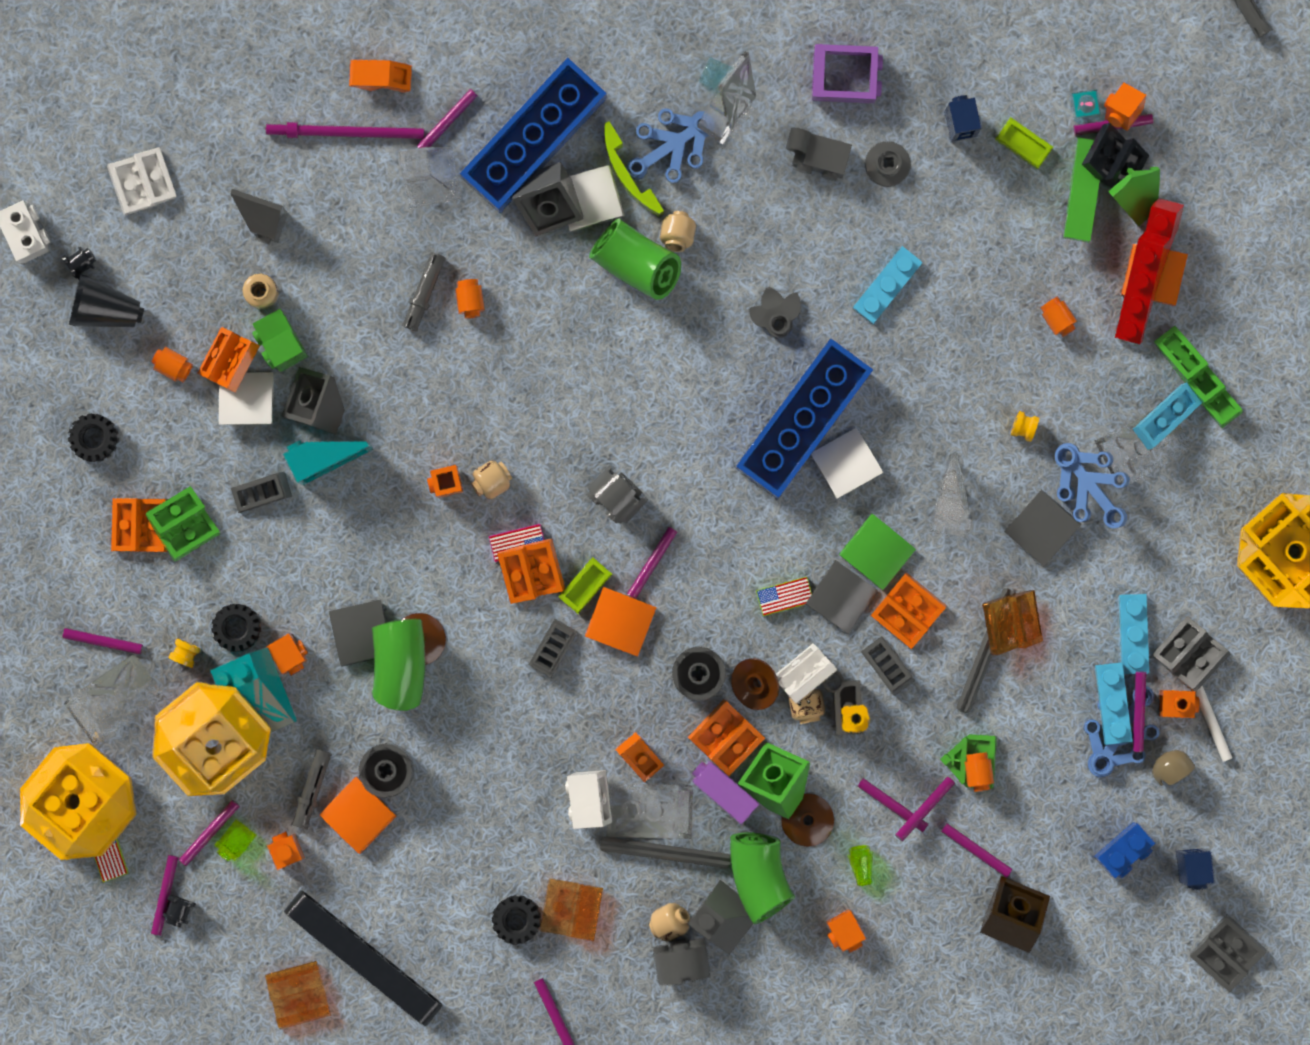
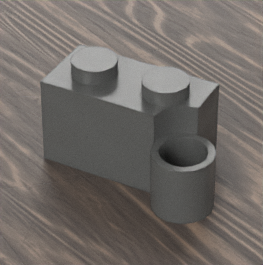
(818, 154)
(845, 695)

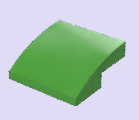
(182, 524)
(877, 551)

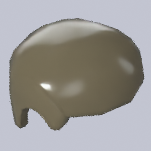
(1172, 767)

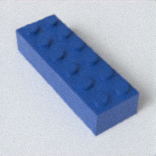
(533, 135)
(804, 418)

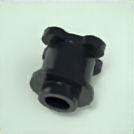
(80, 262)
(178, 911)

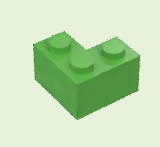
(279, 341)

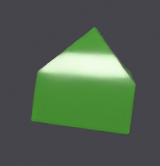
(1138, 193)
(970, 745)

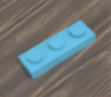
(887, 285)
(1167, 416)
(1134, 633)
(1113, 703)

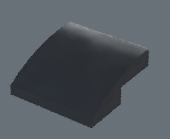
(1113, 155)

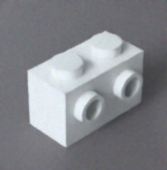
(23, 232)
(588, 799)

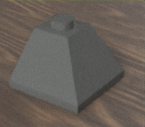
(548, 200)
(261, 216)
(315, 401)
(722, 918)

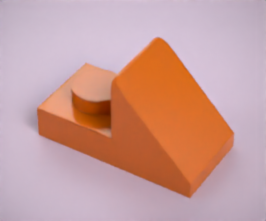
(639, 757)

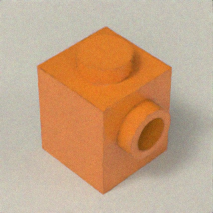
(1124, 106)
(445, 481)
(288, 654)
(1178, 704)
(285, 850)
(845, 932)

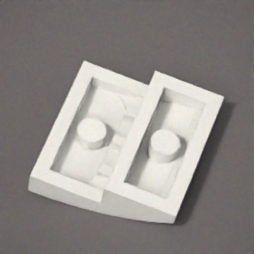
(141, 181)
(596, 197)
(251, 402)
(846, 463)
(805, 673)

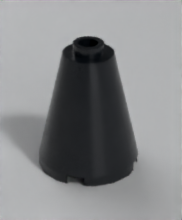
(103, 306)

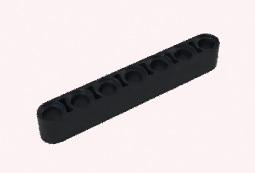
(363, 958)

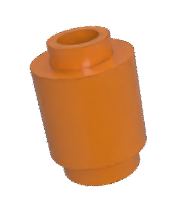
(469, 298)
(1058, 317)
(171, 364)
(979, 771)

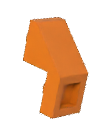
(380, 74)

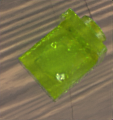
(235, 841)

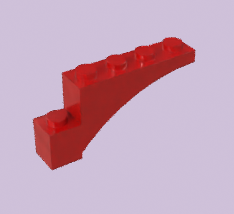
(1147, 269)

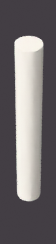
(1213, 725)

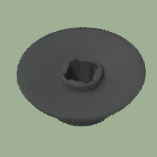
(887, 176)

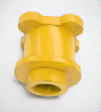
(847, 713)

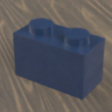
(962, 118)
(1195, 868)

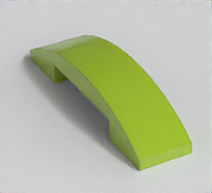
(647, 198)

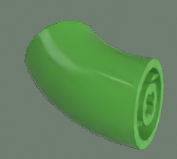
(637, 260)
(399, 664)
(759, 874)

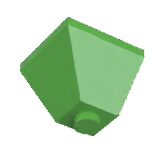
(776, 779)

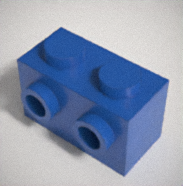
(1125, 850)

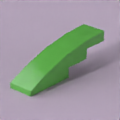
(1081, 197)
(1196, 372)

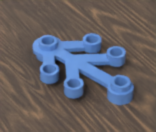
(674, 142)
(1088, 483)
(1108, 751)

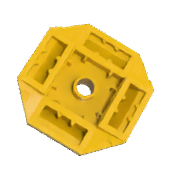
(1265, 554)
(206, 715)
(103, 809)

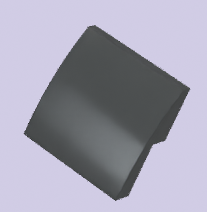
(1042, 527)
(841, 597)
(353, 631)
(1191, 654)
(1228, 953)

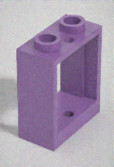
(875, 86)
(724, 791)

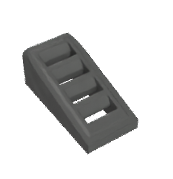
(282, 486)
(561, 652)
(903, 683)

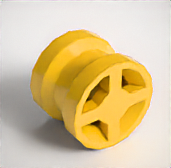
(1025, 426)
(184, 653)

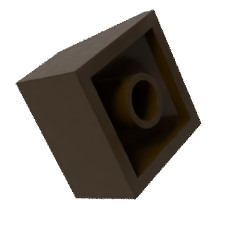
(1015, 914)

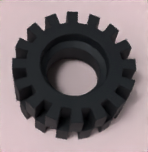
(77, 437)
(220, 624)
(516, 936)

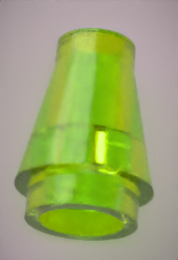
(861, 863)

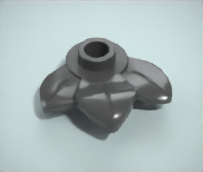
(776, 308)

